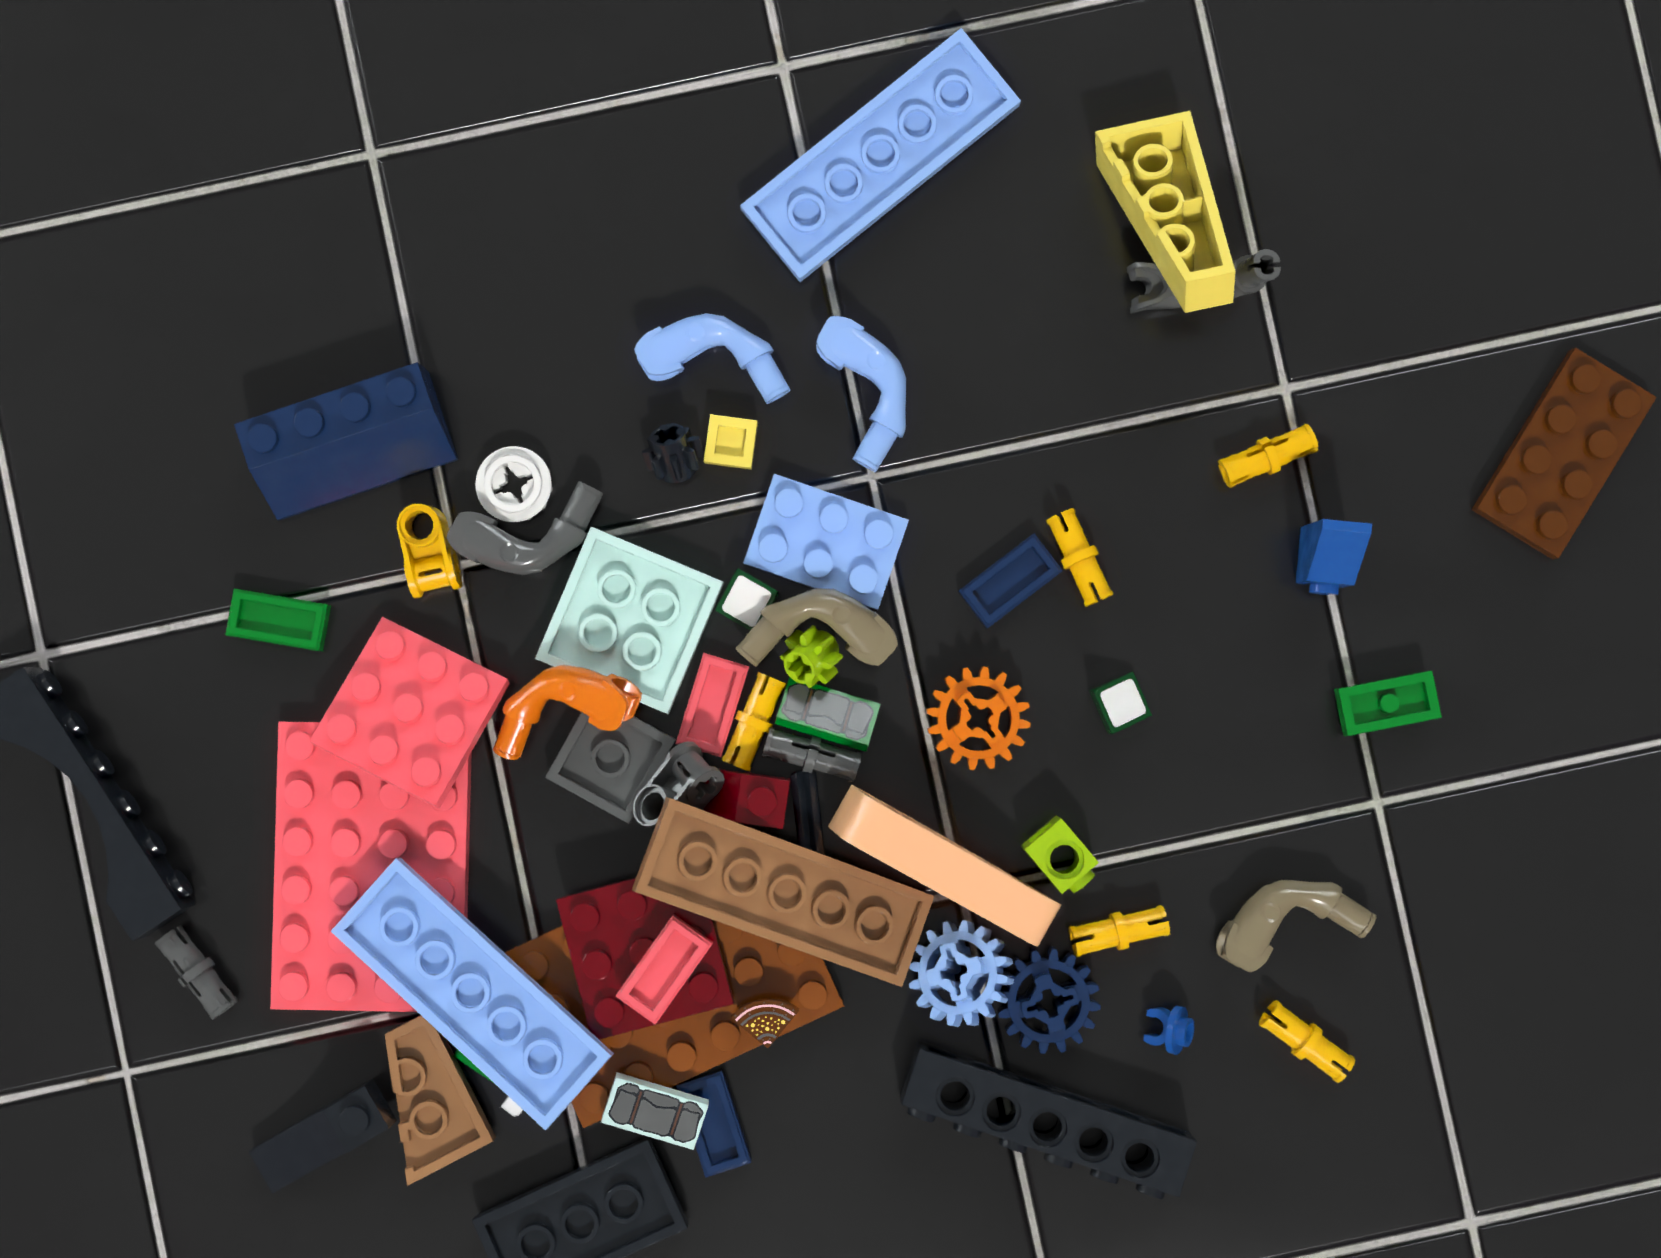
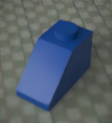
(1331, 554)

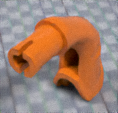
(603, 698)

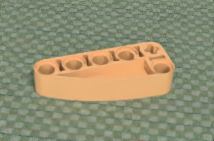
(943, 865)

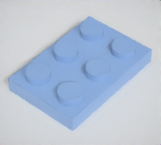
(825, 541)

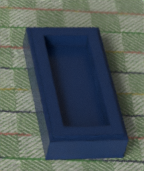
(1010, 581)
(721, 1137)

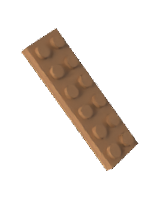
(782, 892)

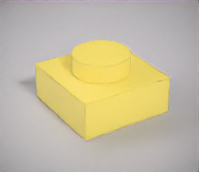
(730, 441)

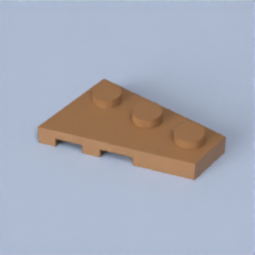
(433, 1100)

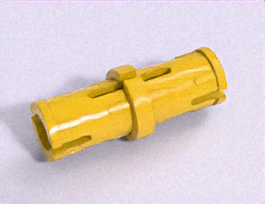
(1268, 455)
(1079, 557)
(753, 721)
(1119, 930)
(1307, 1041)

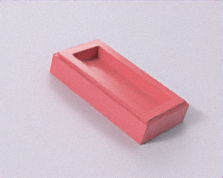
(713, 704)
(664, 969)

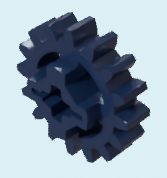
(1069, 995)

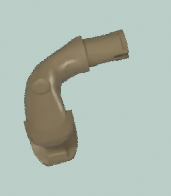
(865, 631)
(1248, 936)

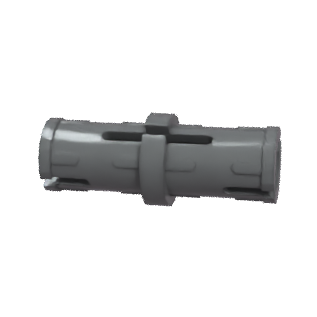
(811, 754)
(196, 972)

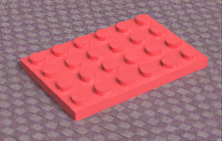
(331, 844)

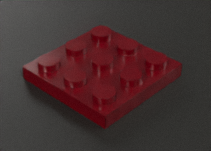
(607, 938)

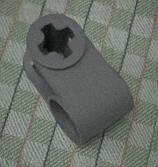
(681, 783)

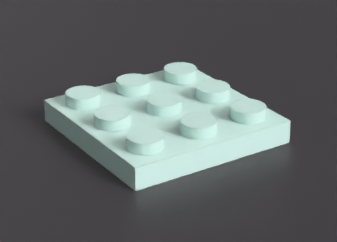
(630, 617)

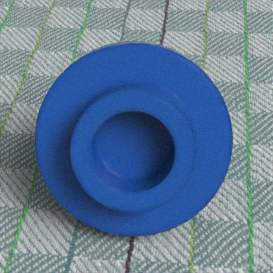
(1177, 1029)

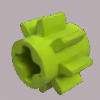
(811, 656)

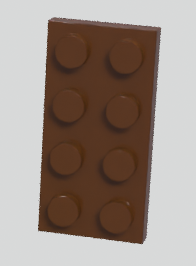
(1564, 453)

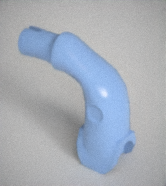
(849, 346)
(667, 349)

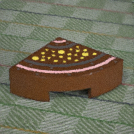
(765, 1018)

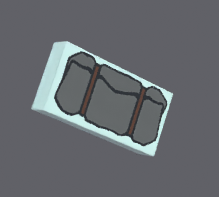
(655, 1110)

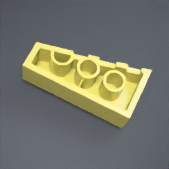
(1169, 199)

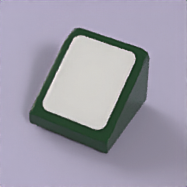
(745, 599)
(1120, 703)

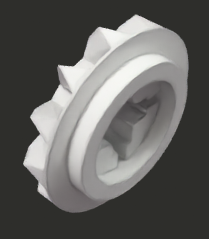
(493, 476)

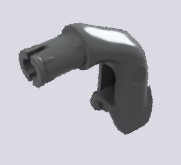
(1250, 277)
(484, 543)

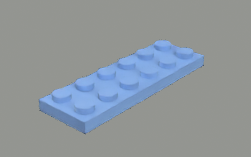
(880, 155)
(472, 993)

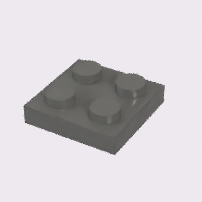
(610, 765)

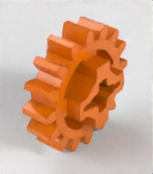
(995, 704)

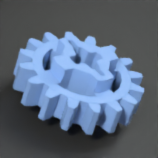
(979, 969)

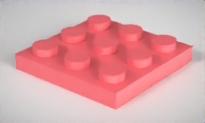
(410, 712)

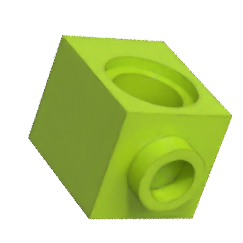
(1042, 844)

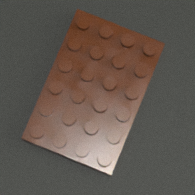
(694, 1043)

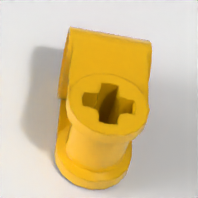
(427, 553)

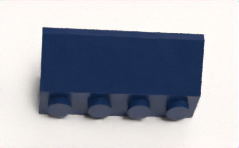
(347, 441)

